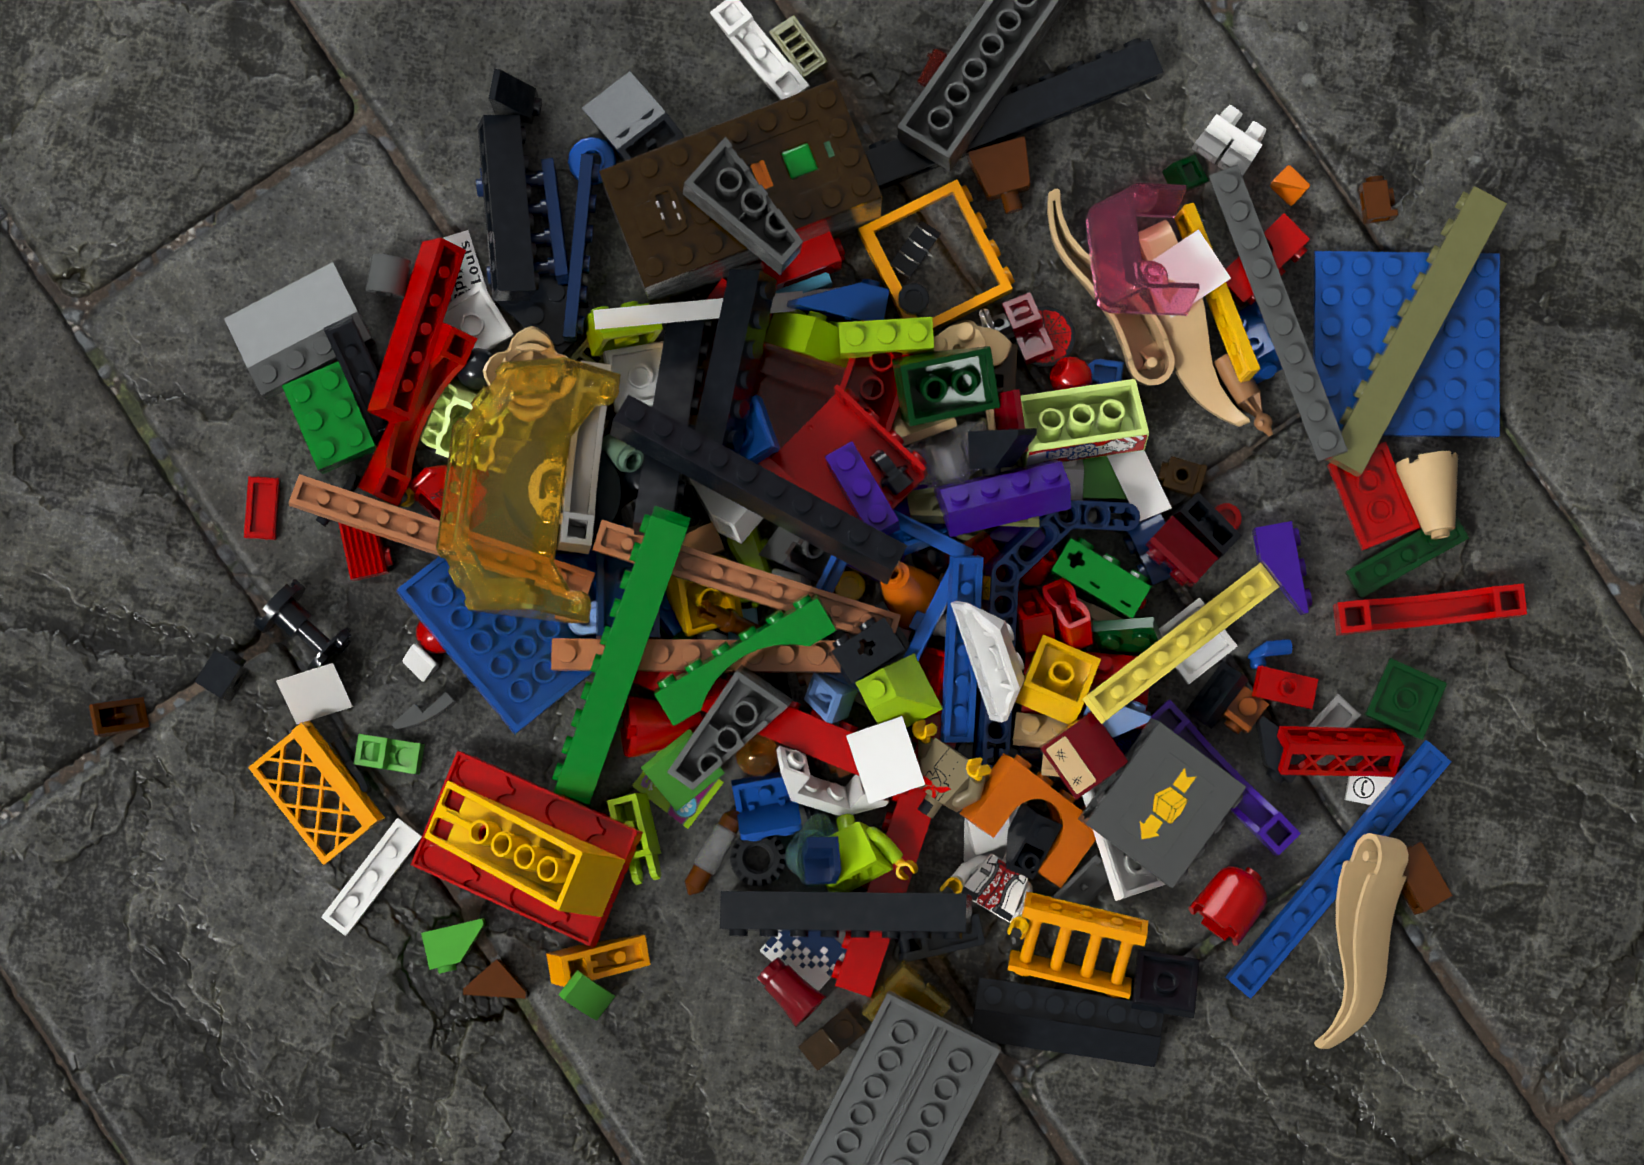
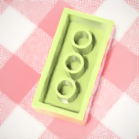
(1085, 422)

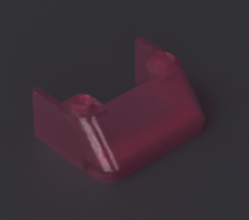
(1119, 274)

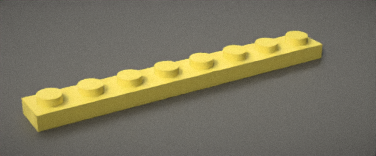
(1180, 643)

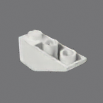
(727, 516)

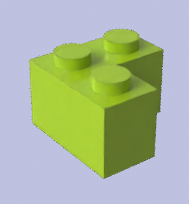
(806, 335)

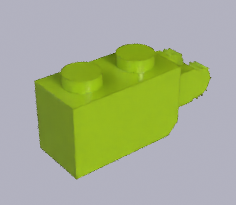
(636, 812)

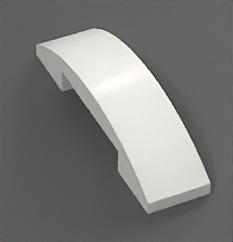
(758, 49)

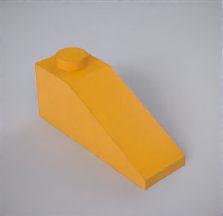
(597, 962)

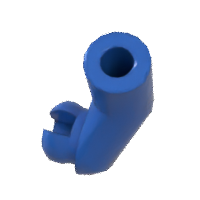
(1267, 649)

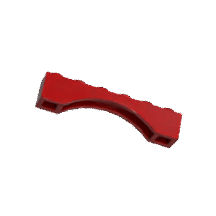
(394, 456)
(1430, 609)

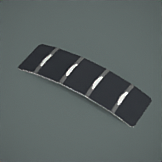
(914, 251)

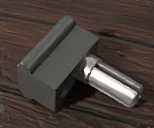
(998, 323)

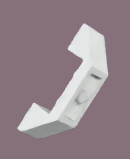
(821, 793)

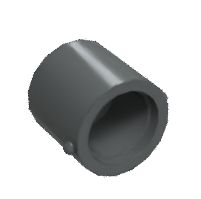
(388, 276)

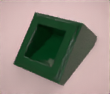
(1186, 172)

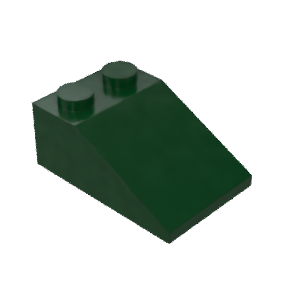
(945, 384)

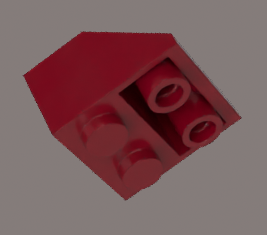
(1180, 552)

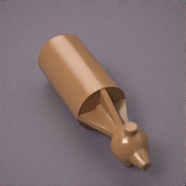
(1245, 394)

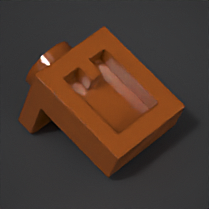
(1244, 711)

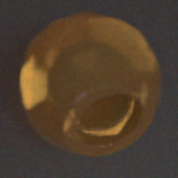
(757, 756)

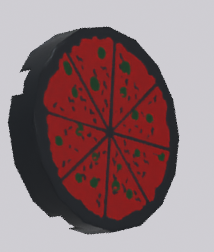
(1060, 333)

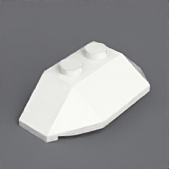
(992, 658)

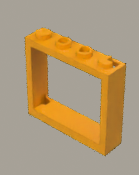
(977, 225)

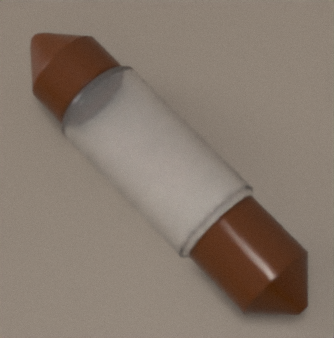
(713, 852)

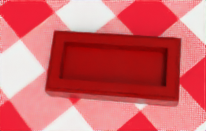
(262, 508)

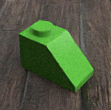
(451, 944)

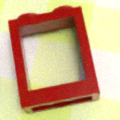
(816, 257)

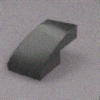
(416, 716)

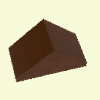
(118, 716)
(496, 982)

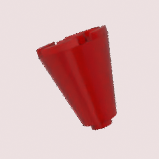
(649, 728)

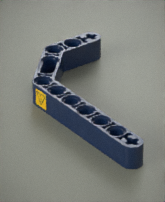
(1008, 590)

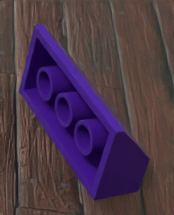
(1004, 497)

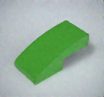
(389, 754)
(586, 995)

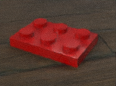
(1375, 500)

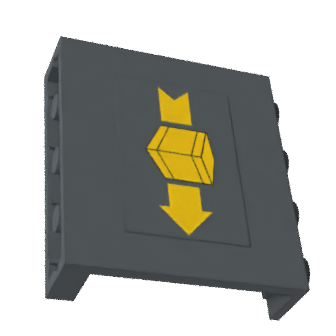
(1163, 803)

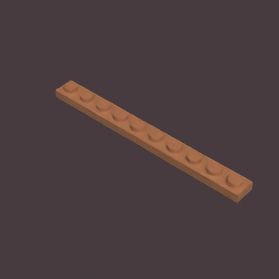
(393, 522)
(744, 580)
(674, 654)

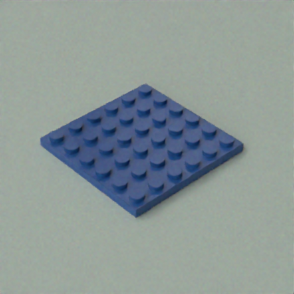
(1460, 375)
(498, 653)

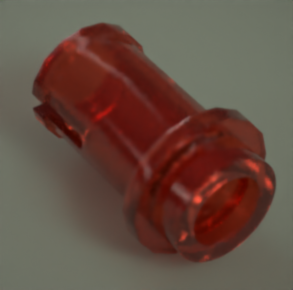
(933, 63)

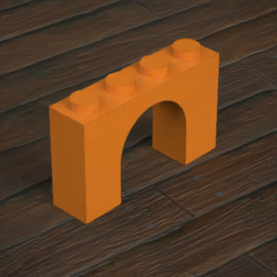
(1014, 784)

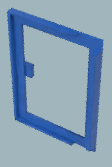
(923, 623)

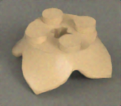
(969, 335)
(525, 345)

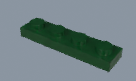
(1401, 559)

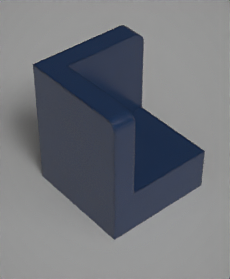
(821, 860)

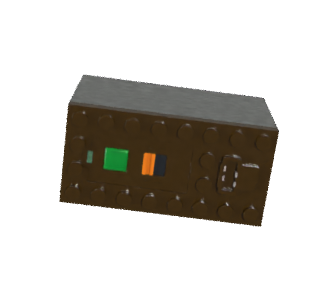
(794, 148)

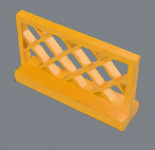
(338, 777)

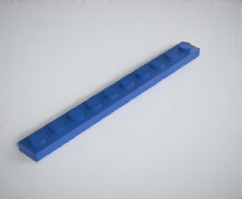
(1322, 885)

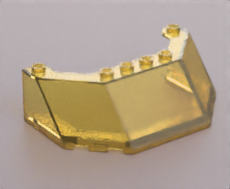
(510, 484)

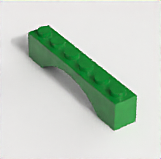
(801, 625)

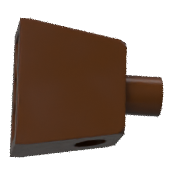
(1002, 172)

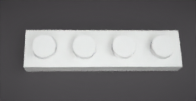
(372, 877)

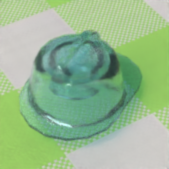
(816, 826)

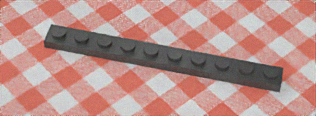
(1278, 314)

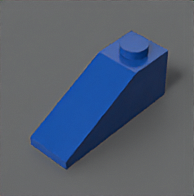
(848, 303)

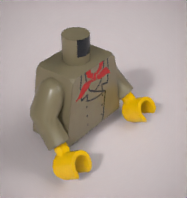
(947, 773)

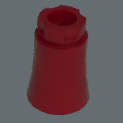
(790, 991)

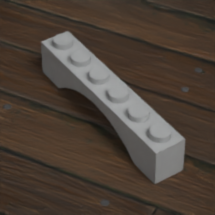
(582, 480)

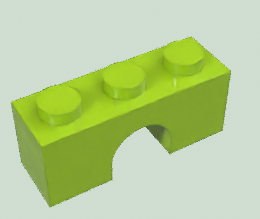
(890, 335)

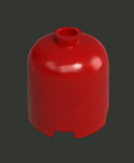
(1231, 903)

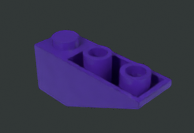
(1278, 553)

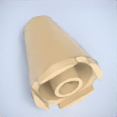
(1432, 490)

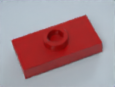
(1285, 687)

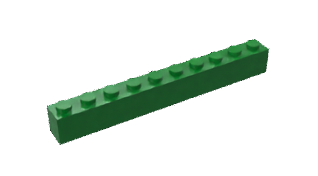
(622, 653)

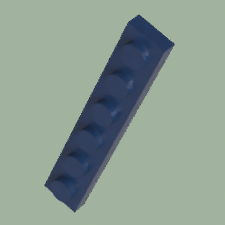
(582, 235)

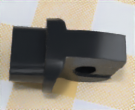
(894, 477)

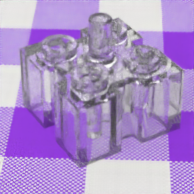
(947, 454)

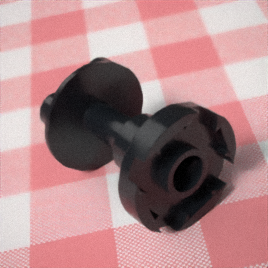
(295, 620)

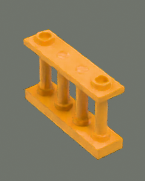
(1083, 918)

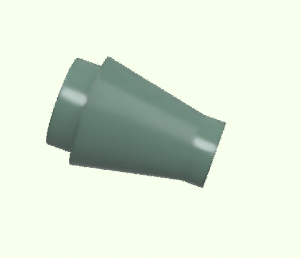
(622, 455)

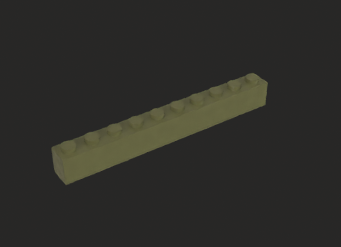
(1417, 327)

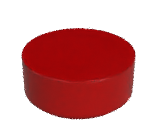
(1230, 513)

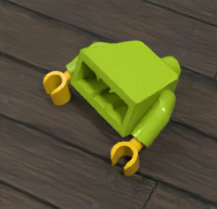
(865, 855)

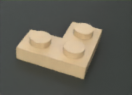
(1034, 731)

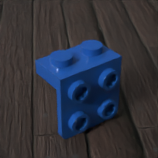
(1260, 342)
(765, 807)

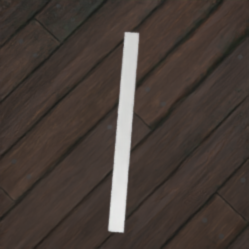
(681, 311)

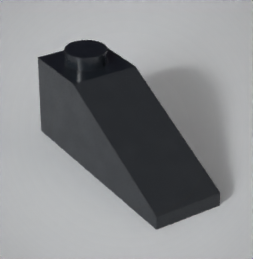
(514, 97)

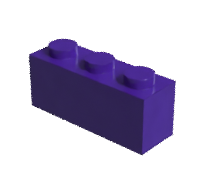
(861, 489)

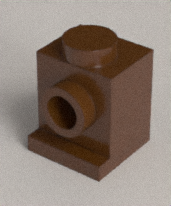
(1376, 200)

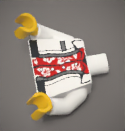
(993, 888)

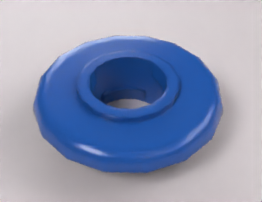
(588, 146)

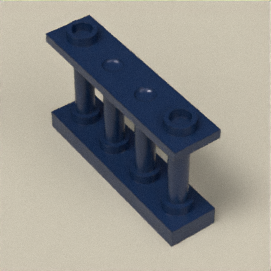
(548, 208)

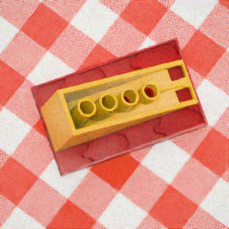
(526, 848)

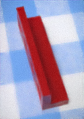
(1336, 741)

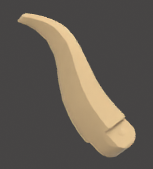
(1139, 335)
(1190, 339)
(1364, 920)

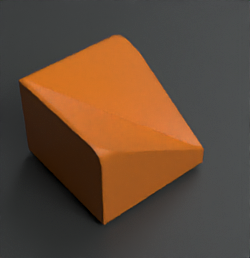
(1290, 185)

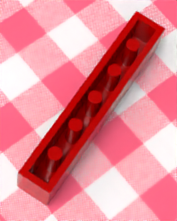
(416, 330)

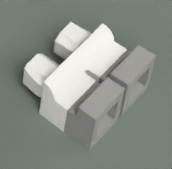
(1222, 132)

